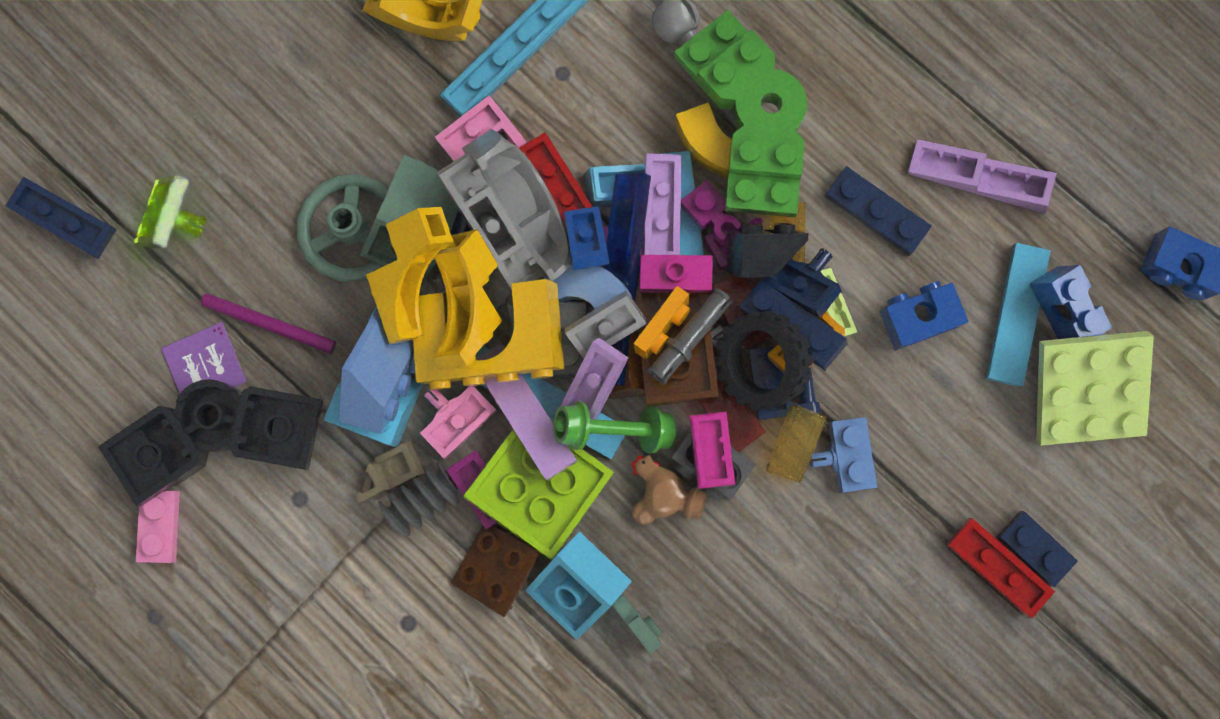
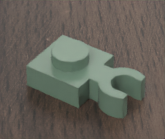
(644, 629)

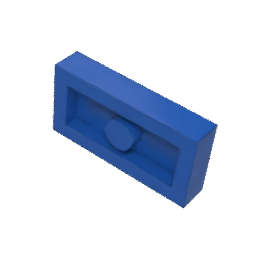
(586, 238)

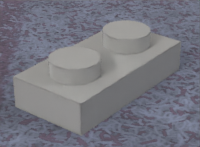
(608, 322)

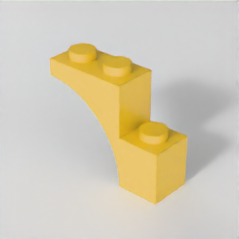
(396, 286)
(470, 315)

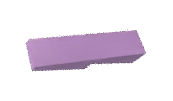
(982, 176)
(529, 422)

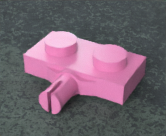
(456, 419)

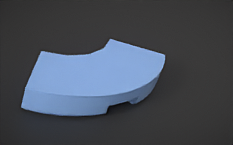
(588, 284)

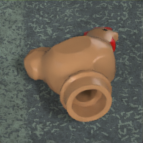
(664, 493)

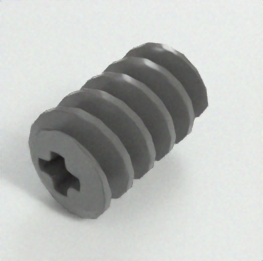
(420, 501)

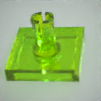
(165, 213)

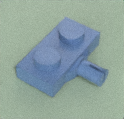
(849, 455)

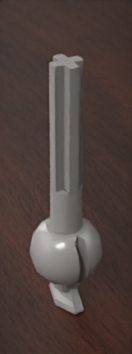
(677, 23)

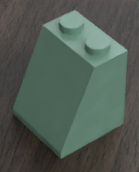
(412, 187)

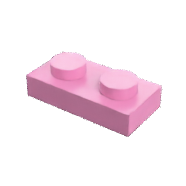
(158, 529)

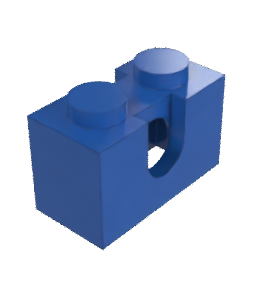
(1166, 256)
(1070, 287)
(942, 307)

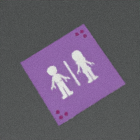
(203, 357)

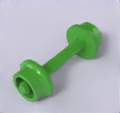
(573, 425)

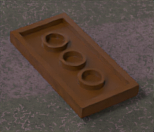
(692, 379)

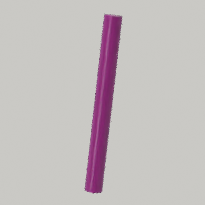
(268, 323)

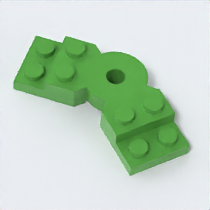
(767, 149)

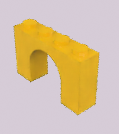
(532, 349)

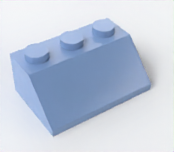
(375, 378)

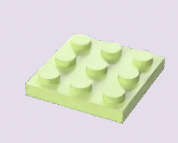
(1094, 388)

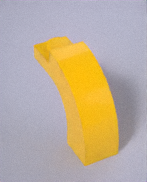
(429, 18)
(704, 139)

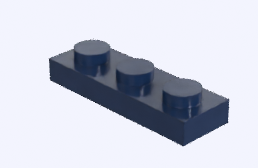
(878, 211)
(61, 217)
(823, 340)

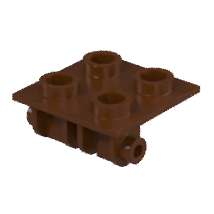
(495, 569)

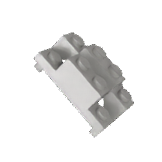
(510, 208)

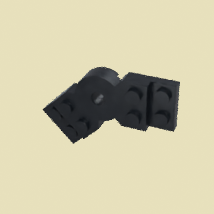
(176, 442)

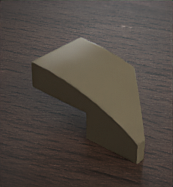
(390, 471)

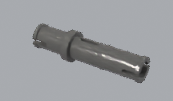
(681, 346)

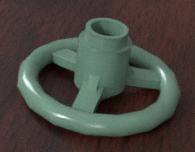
(336, 222)

